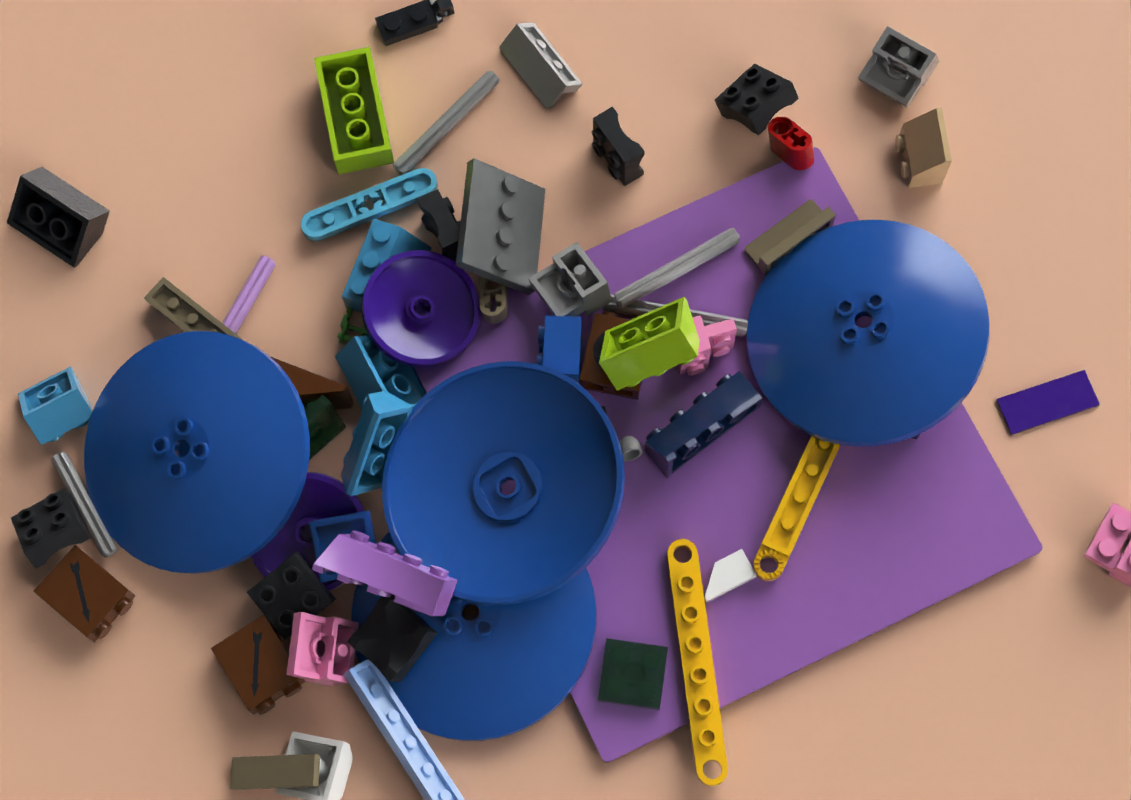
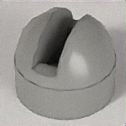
(630, 448)

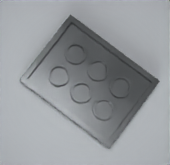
(500, 226)

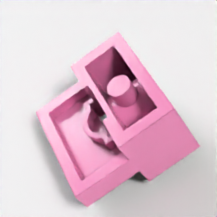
(714, 340)
(1108, 542)
(321, 649)

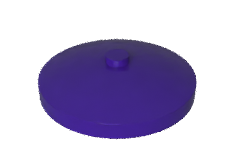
(420, 308)
(320, 499)

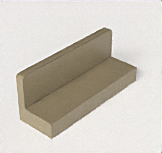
(787, 234)

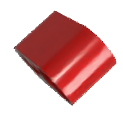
(791, 143)

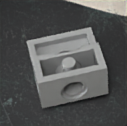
(904, 56)
(571, 284)

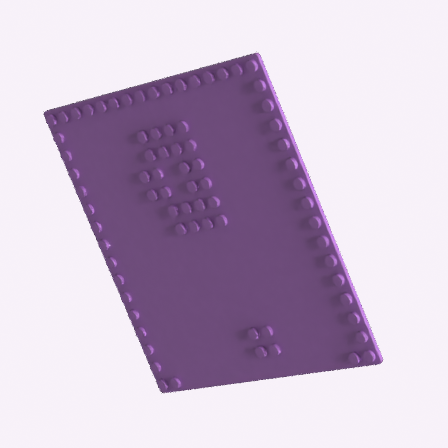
(883, 536)

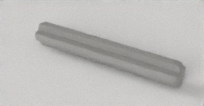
(84, 504)

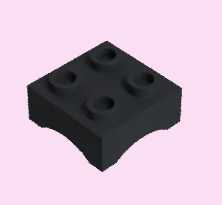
(756, 98)
(618, 149)
(440, 221)
(49, 527)
(288, 591)
(392, 638)

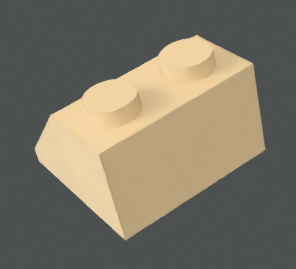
(924, 149)

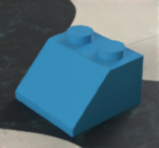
(55, 406)

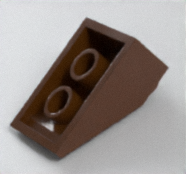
(313, 386)

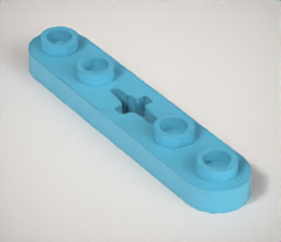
(342, 214)

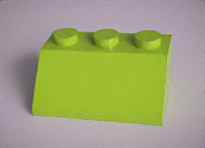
(649, 344)

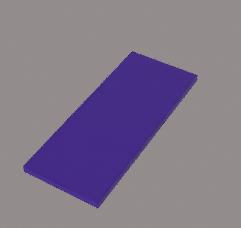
(1047, 402)

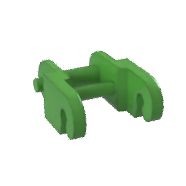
(345, 326)

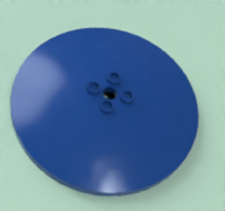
(877, 379)
(471, 439)
(242, 460)
(499, 669)

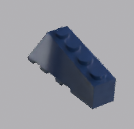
(702, 423)

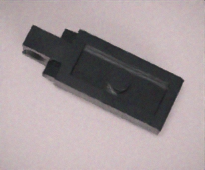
(413, 20)

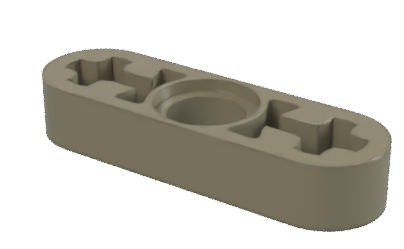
(485, 297)

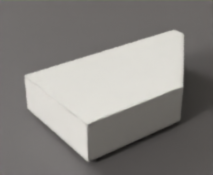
(729, 574)

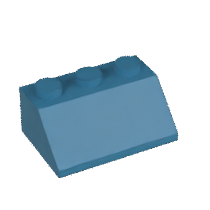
(379, 245)
(373, 372)
(371, 441)

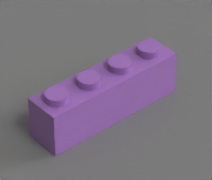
(388, 573)

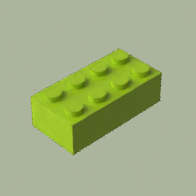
(354, 110)

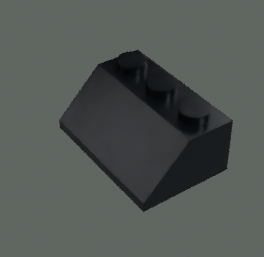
(57, 215)

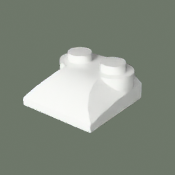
(333, 768)

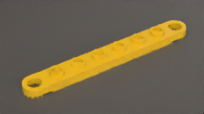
(795, 506)
(697, 662)

